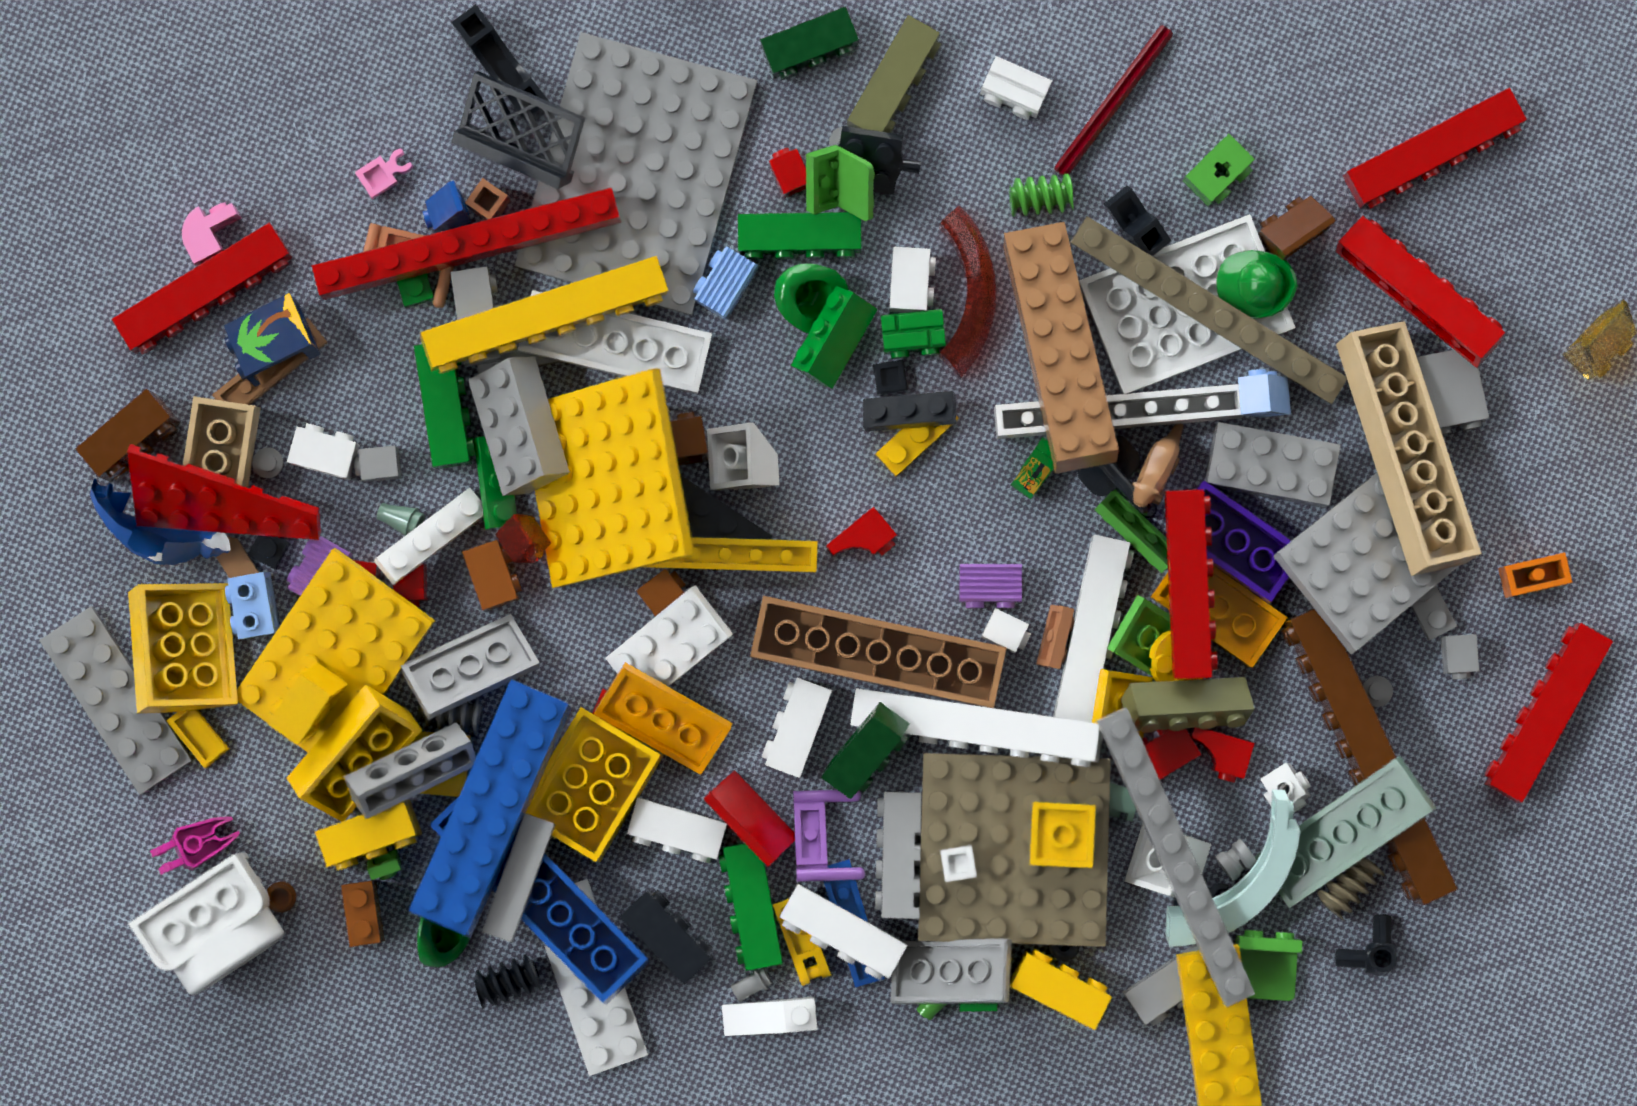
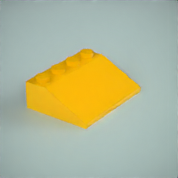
(182, 647)
(592, 784)

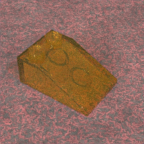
(1602, 341)

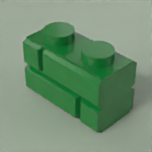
(913, 333)

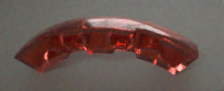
(980, 291)

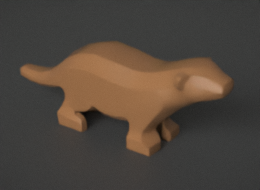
(1157, 468)

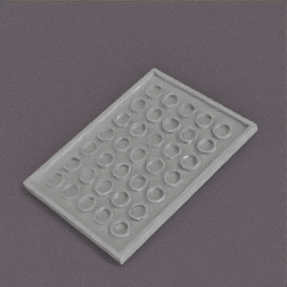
(666, 147)

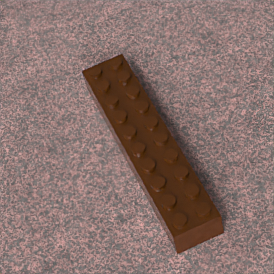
(1364, 746)

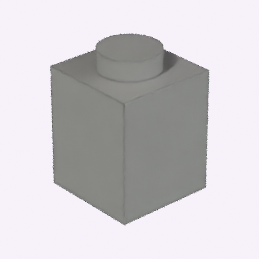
(378, 464)
(1460, 655)

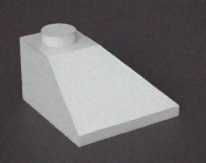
(741, 458)
(1146, 868)

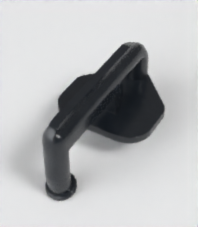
(1109, 477)

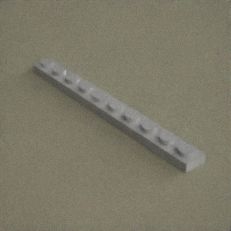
(1175, 857)

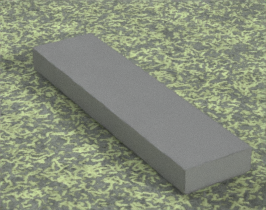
(518, 878)

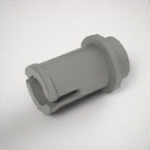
(751, 984)

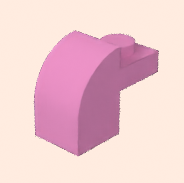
(200, 230)

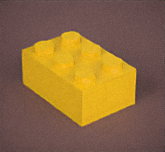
(359, 836)
(1060, 988)

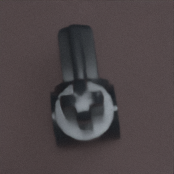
(1380, 944)

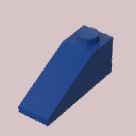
(446, 209)

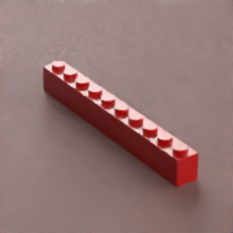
(466, 244)

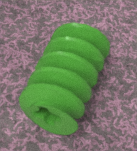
(1041, 194)

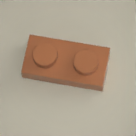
(1056, 631)

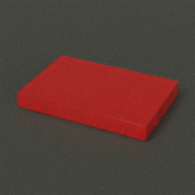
(750, 818)

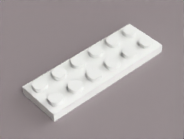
(630, 346)
(604, 1033)

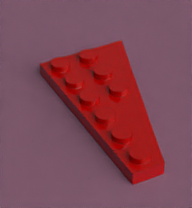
(207, 501)

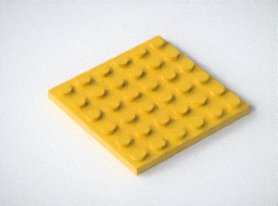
(623, 486)

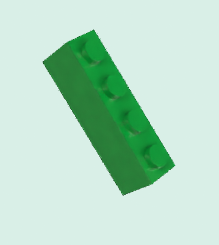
(799, 234)
(444, 414)
(752, 907)

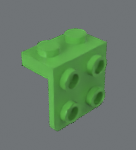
(839, 180)
(1270, 963)

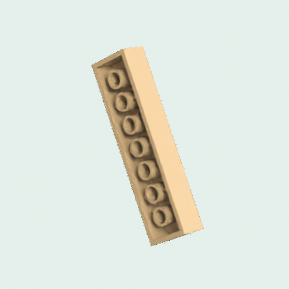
(1408, 448)

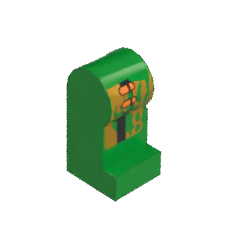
(1034, 470)

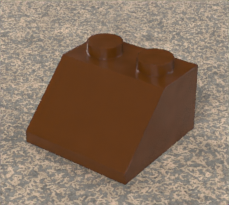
(1296, 227)

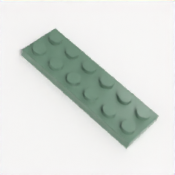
(1354, 828)

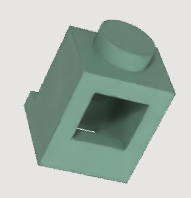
(1121, 802)

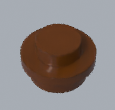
(281, 896)

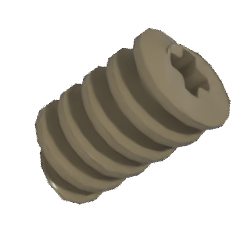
(1348, 885)

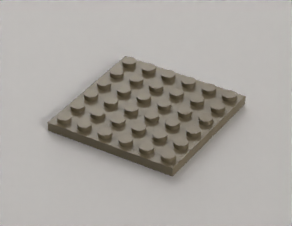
(989, 806)

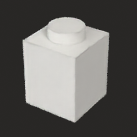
(1006, 631)

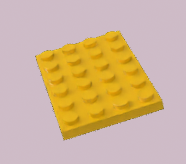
(346, 625)

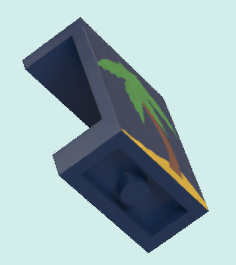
(269, 337)

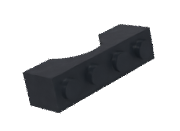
(496, 57)

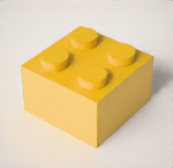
(307, 703)

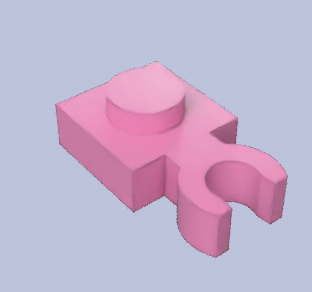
(379, 176)

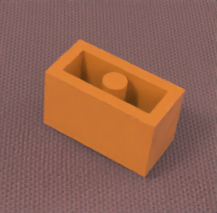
(1535, 575)

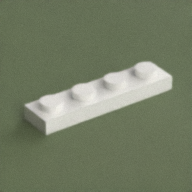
(430, 536)

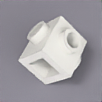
(1284, 777)

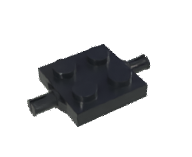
(882, 151)

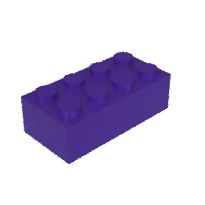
(1244, 545)

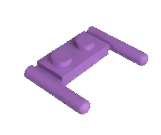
(811, 837)

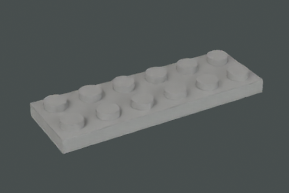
(106, 690)

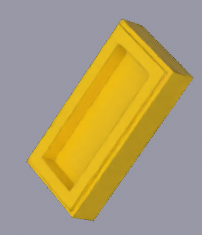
(198, 736)

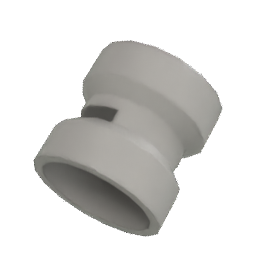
(1236, 860)

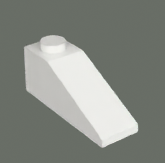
(770, 1016)

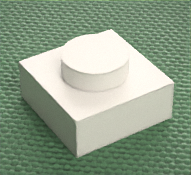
(958, 863)

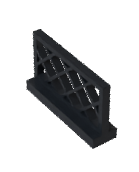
(517, 155)

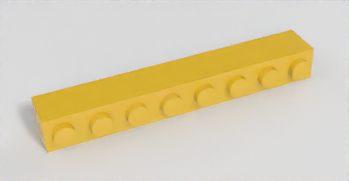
(543, 314)

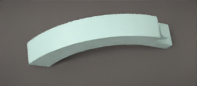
(1258, 885)

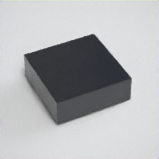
(890, 377)

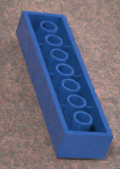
(490, 808)
(574, 928)

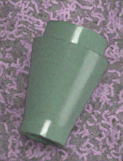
(400, 517)

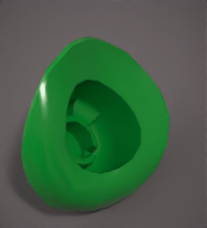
(1256, 283)
(804, 291)
(439, 952)

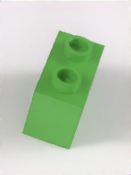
(1227, 154)

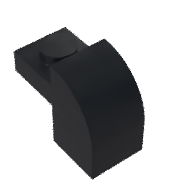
(1135, 222)

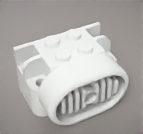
(210, 925)

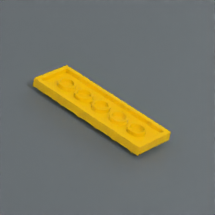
(1217, 1038)

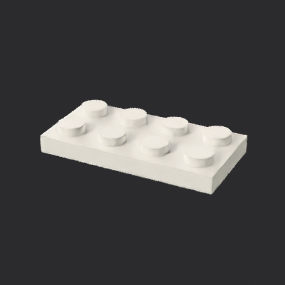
(673, 639)

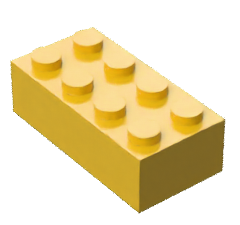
(360, 735)

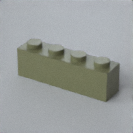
(895, 76)
(1188, 704)

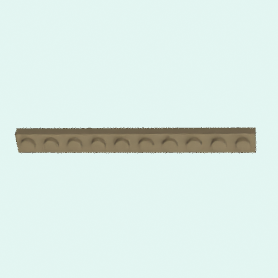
(1208, 310)

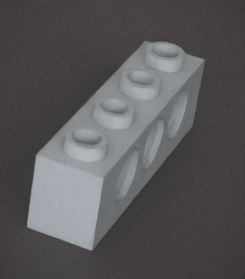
(410, 770)

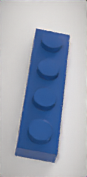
(847, 896)

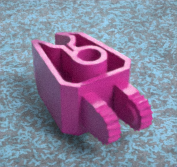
(195, 844)

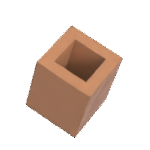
(487, 200)

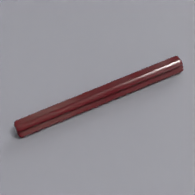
(1114, 100)

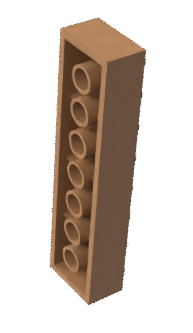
(1060, 348)
(878, 652)

